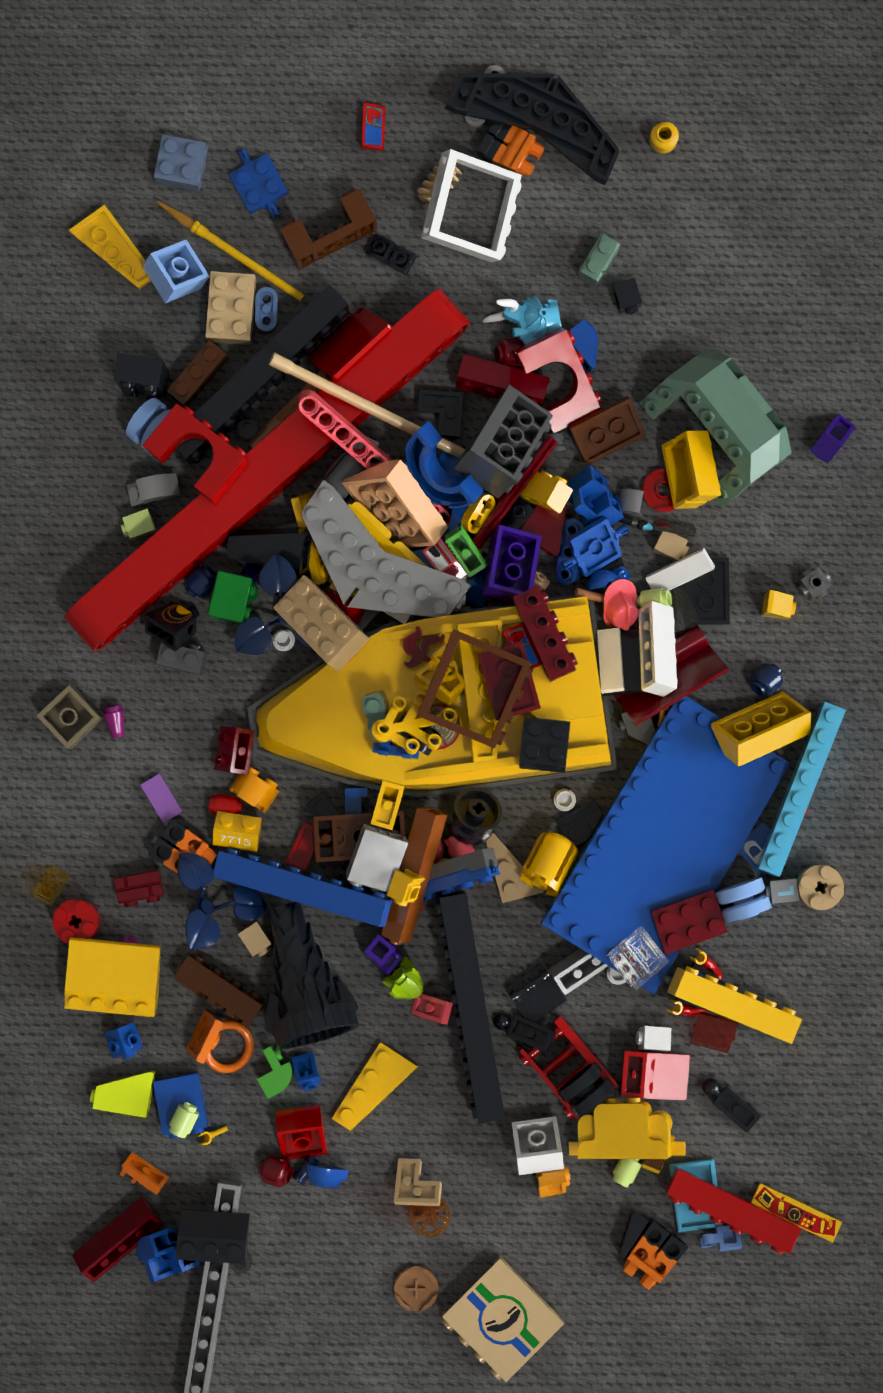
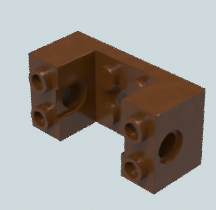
(360, 221)
(334, 834)

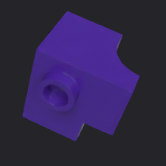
(382, 954)

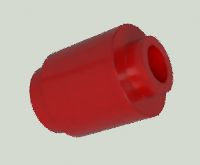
(225, 803)

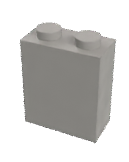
(376, 858)

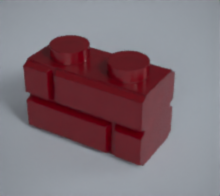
(139, 886)

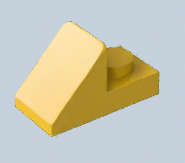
(387, 805)

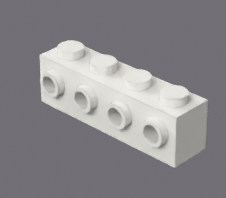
(657, 649)

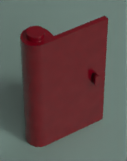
(695, 667)

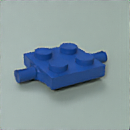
(258, 183)
(594, 546)

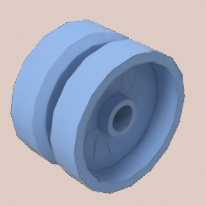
(146, 420)
(744, 903)

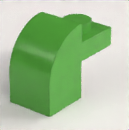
(278, 1078)

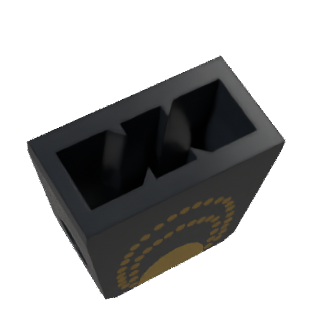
(172, 624)

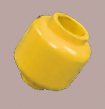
(670, 135)

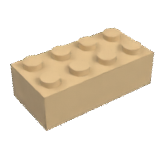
(321, 623)

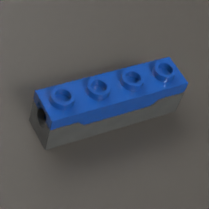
(461, 872)

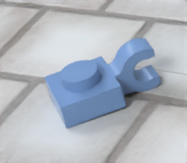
(723, 1238)

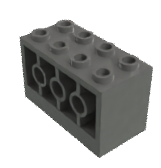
(505, 442)

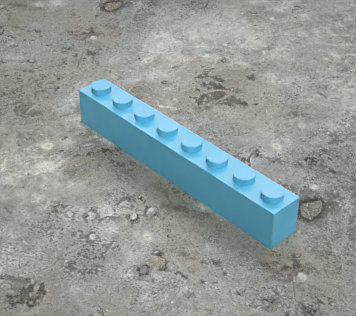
(800, 789)

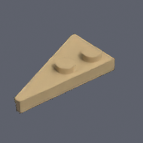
(508, 880)

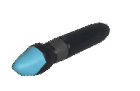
(640, 524)

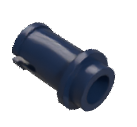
(303, 1169)

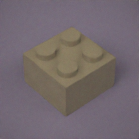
(69, 717)

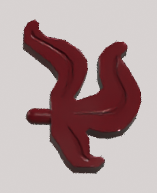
(412, 649)

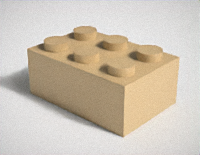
(231, 308)

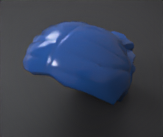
(603, 578)

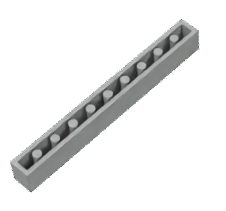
(210, 1302)

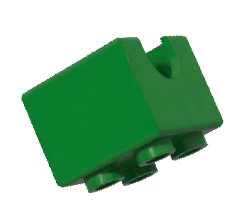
(232, 598)

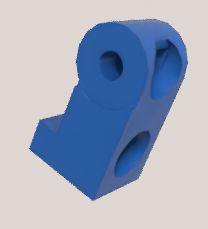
(353, 800)

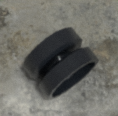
(474, 816)
(588, 1092)

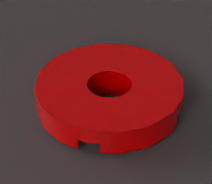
(651, 495)

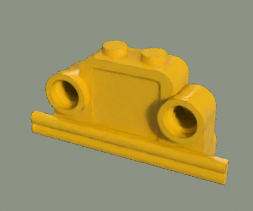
(625, 1132)

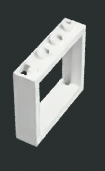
(439, 197)

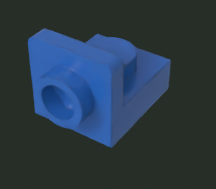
(306, 1071)

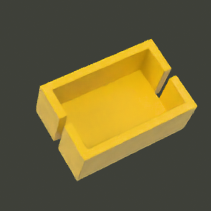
(691, 469)

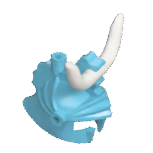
(531, 317)

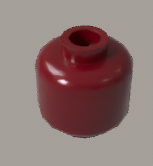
(505, 353)
(275, 1171)

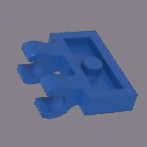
(386, 749)

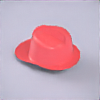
(620, 604)

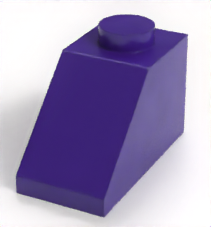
(832, 438)

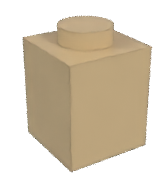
(671, 546)
(256, 939)

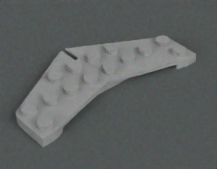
(359, 562)

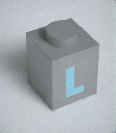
(782, 890)

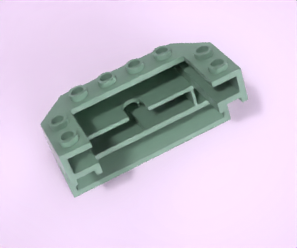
(730, 412)

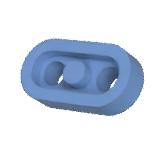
(266, 310)

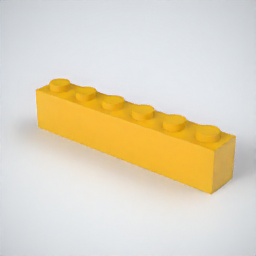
(735, 1005)

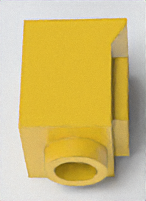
(405, 887)

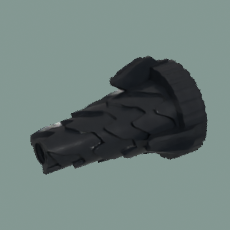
(307, 999)

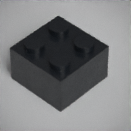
(544, 745)

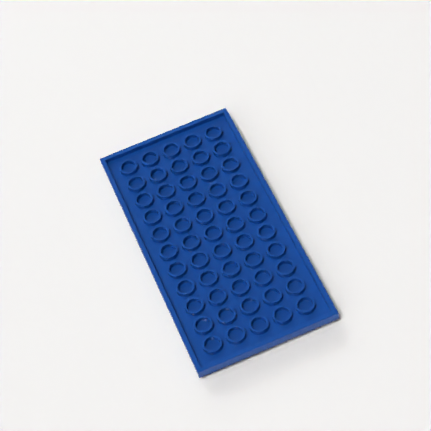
(663, 835)

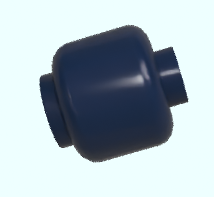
(200, 581)
(766, 679)

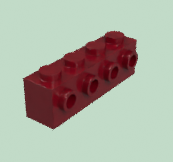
(493, 378)
(544, 633)
(117, 1239)

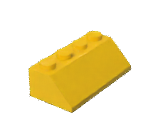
(762, 728)

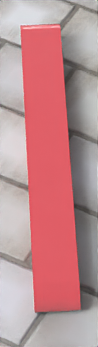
(351, 437)

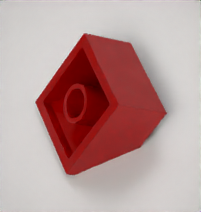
(301, 1132)

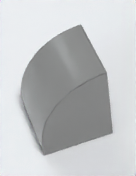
(631, 501)

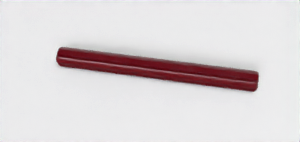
(509, 499)

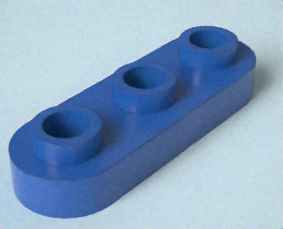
(573, 570)

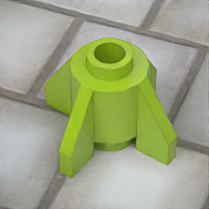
(405, 981)

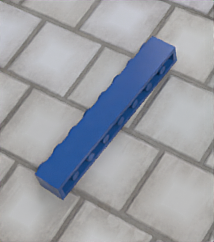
(302, 888)

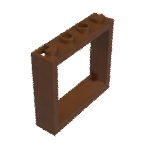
(507, 713)

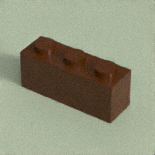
(197, 374)

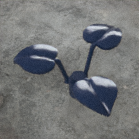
(274, 578)
(199, 928)

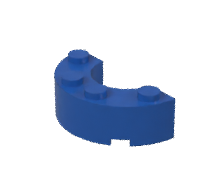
(432, 478)

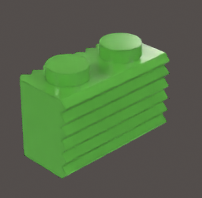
(465, 550)

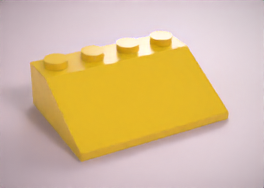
(112, 977)

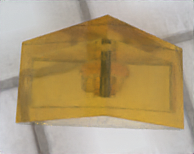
(51, 885)

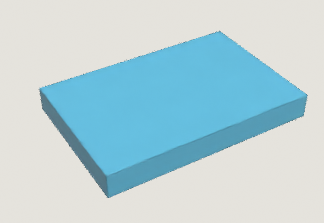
(685, 1218)

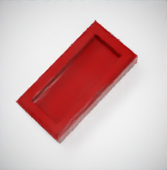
(302, 849)

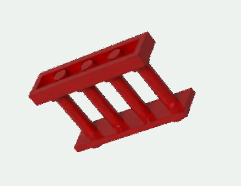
(575, 1046)

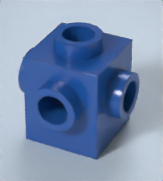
(123, 1041)

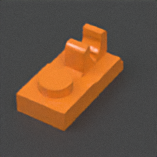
(144, 1173)

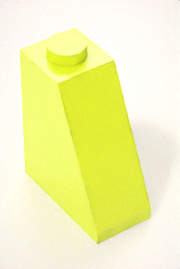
(125, 1095)

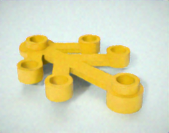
(409, 725)

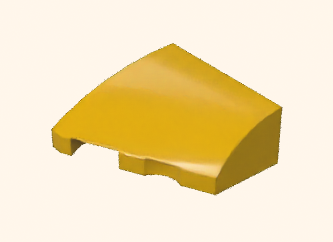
(451, 684)

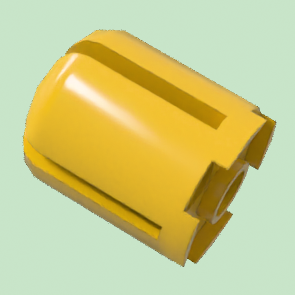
(549, 863)

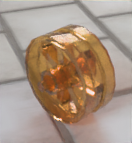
(430, 1217)

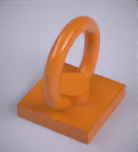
(207, 1036)

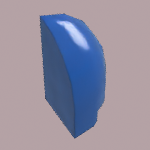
(326, 1175)

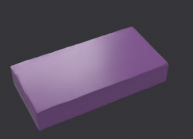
(161, 798)

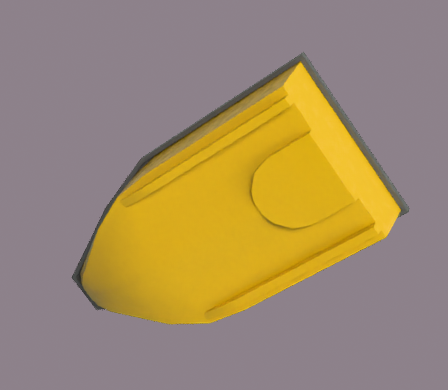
(322, 728)

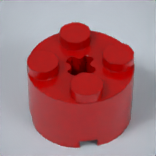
(81, 909)

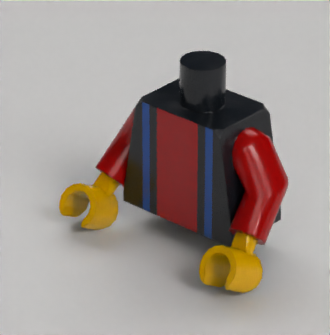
(704, 966)

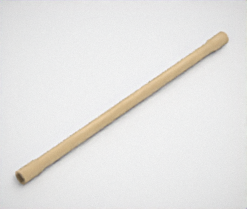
(288, 367)

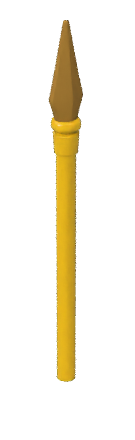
(203, 232)

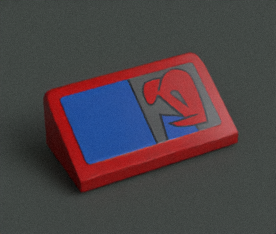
(373, 127)
(519, 633)

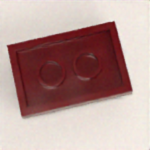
(500, 677)
(688, 921)

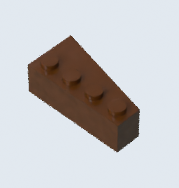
(219, 990)

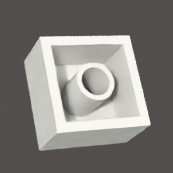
(537, 1145)

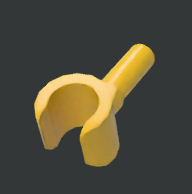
(209, 1135)

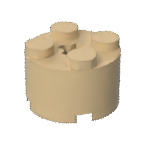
(832, 890)

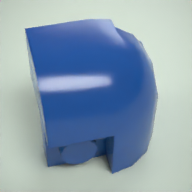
(593, 498)
(159, 1255)

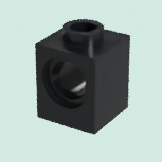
(627, 296)

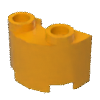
(255, 790)
(553, 1182)

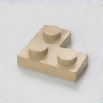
(410, 1189)

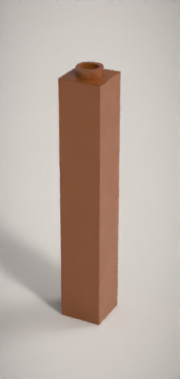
(419, 858)

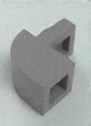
(153, 488)

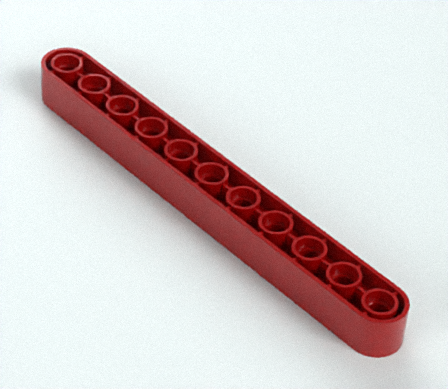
(271, 469)

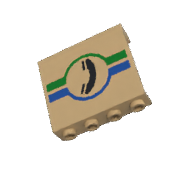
(502, 1320)

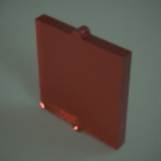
(714, 1032)

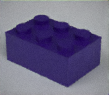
(510, 563)

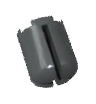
(340, 469)

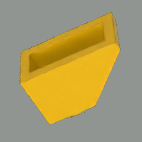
(778, 605)

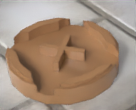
(416, 1288)

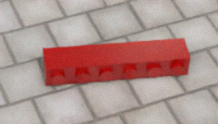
(733, 1210)

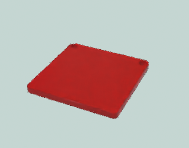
(348, 343)

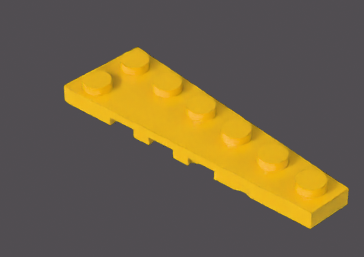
(477, 699)

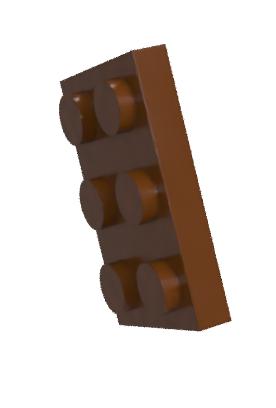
(607, 430)

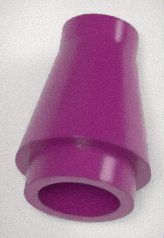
(114, 719)

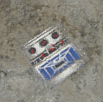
(637, 958)

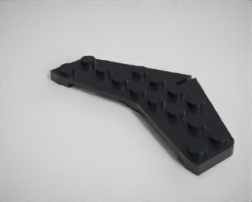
(553, 115)

